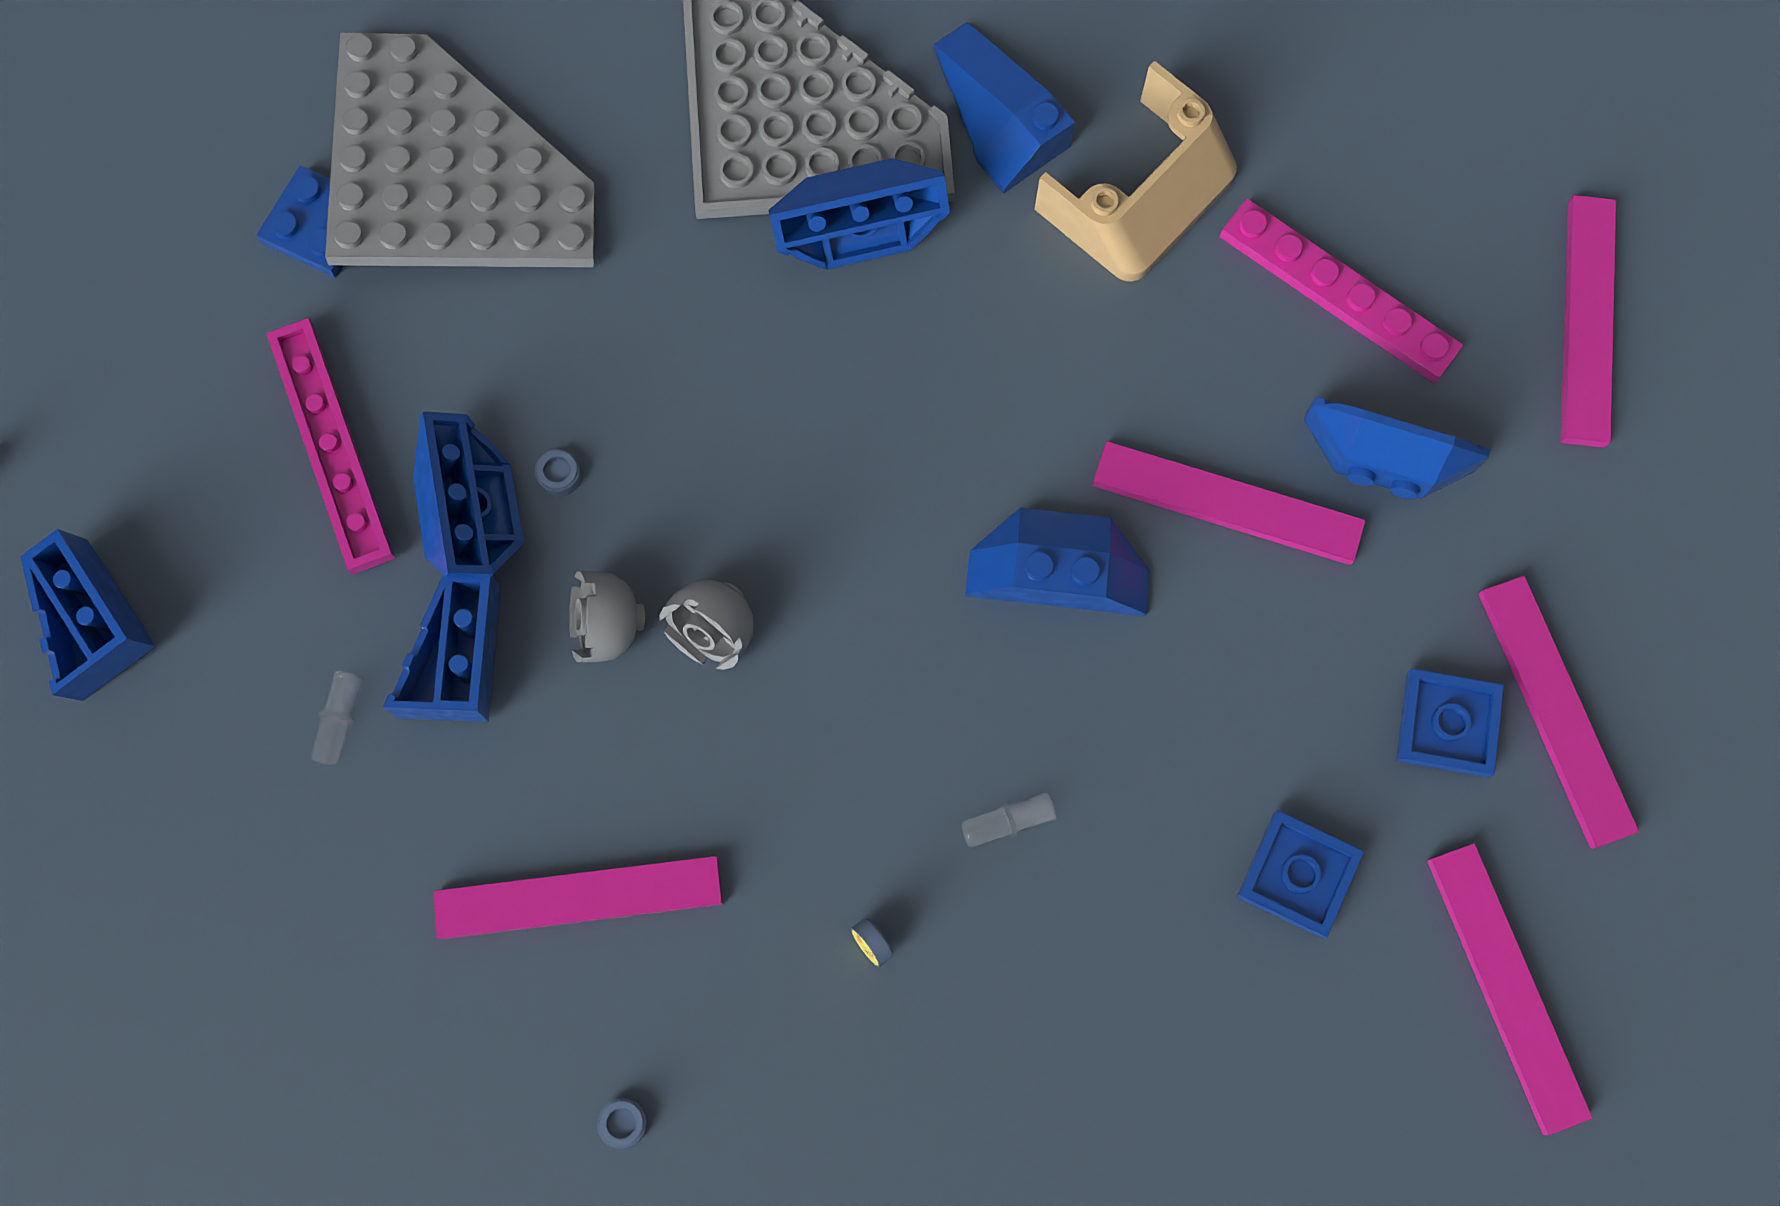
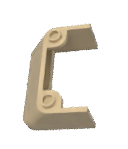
(1138, 230)

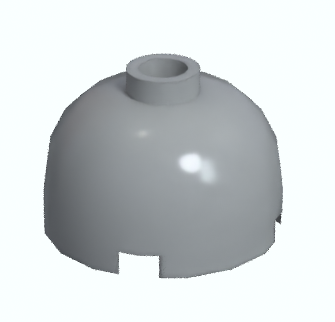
(603, 616)
(709, 621)

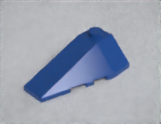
(1005, 110)

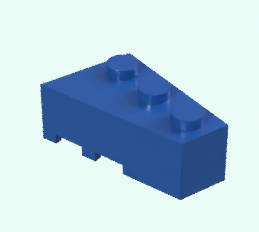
(82, 616)
(453, 656)

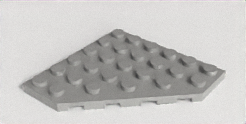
(789, 102)
(443, 168)

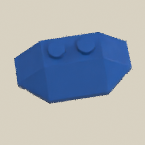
(859, 213)
(1390, 451)
(464, 498)
(1059, 563)

